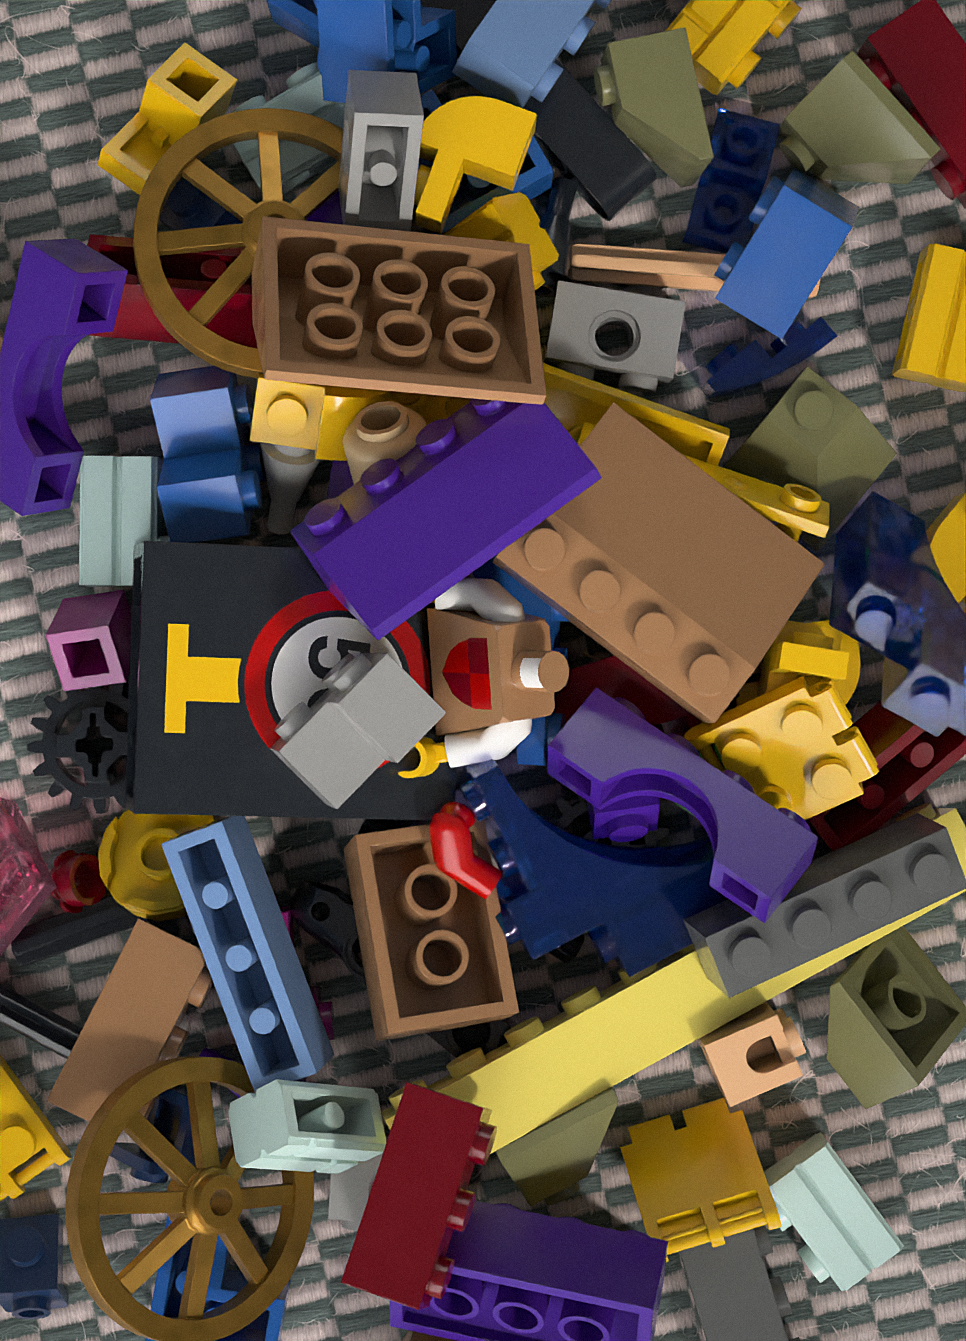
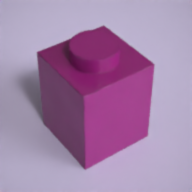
(91, 640)

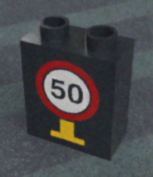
(222, 656)

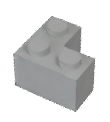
(356, 725)

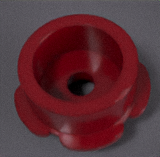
(77, 880)

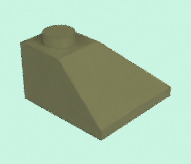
(657, 101)
(855, 130)
(818, 442)
(890, 1019)
(560, 1152)

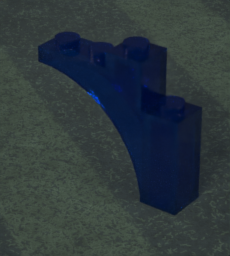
(900, 606)
(570, 885)

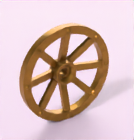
(183, 161)
(186, 1206)

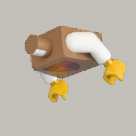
(487, 674)

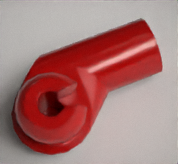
(454, 851)

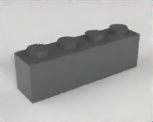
(830, 904)
(734, 1289)

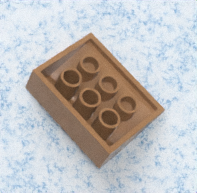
(396, 311)
(665, 568)

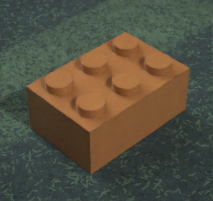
(424, 939)
(133, 1019)

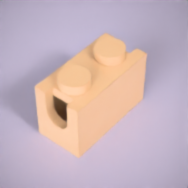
(753, 1053)

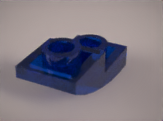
(731, 181)
(746, 369)

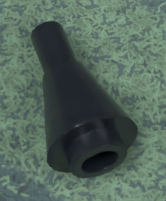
(558, 228)

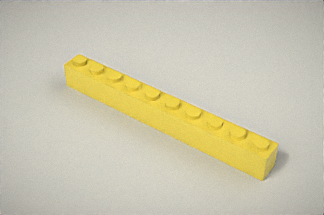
(623, 1028)

